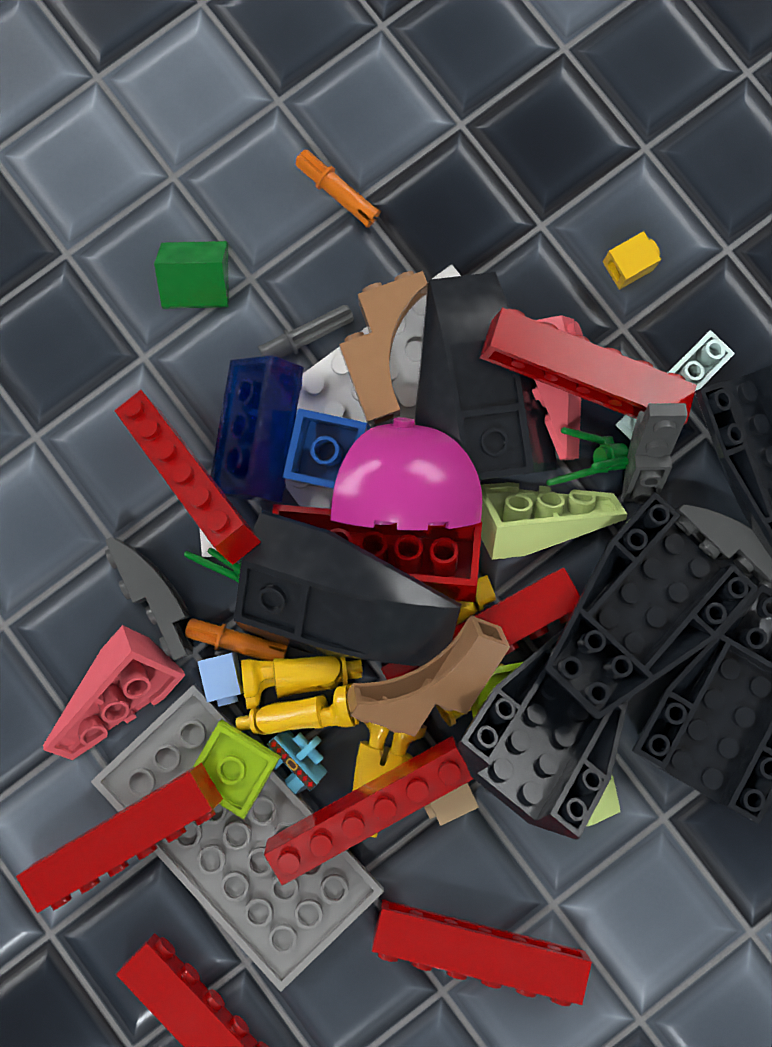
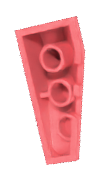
(562, 407)
(118, 684)

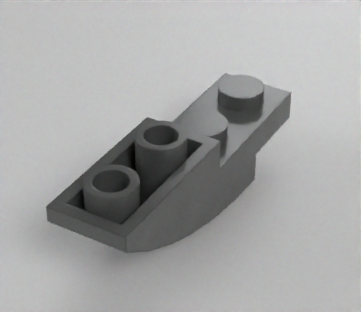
(651, 449)
(726, 537)
(146, 582)

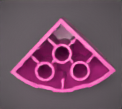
(407, 479)

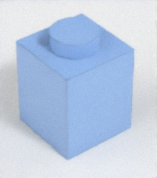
(221, 678)

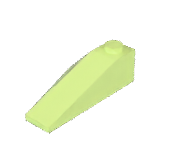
(528, 520)

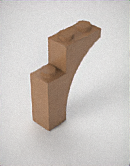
(369, 354)
(449, 680)

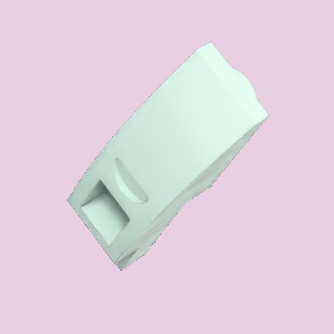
(695, 366)

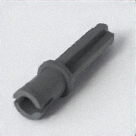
(307, 333)

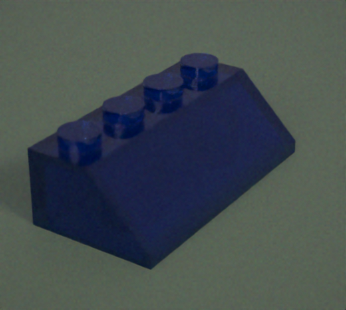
(256, 428)

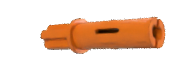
(337, 188)
(234, 640)

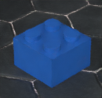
(320, 447)

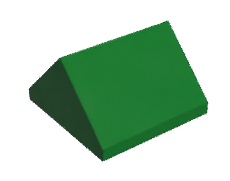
(193, 274)

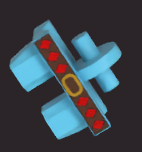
(300, 758)

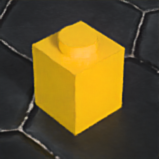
(632, 260)

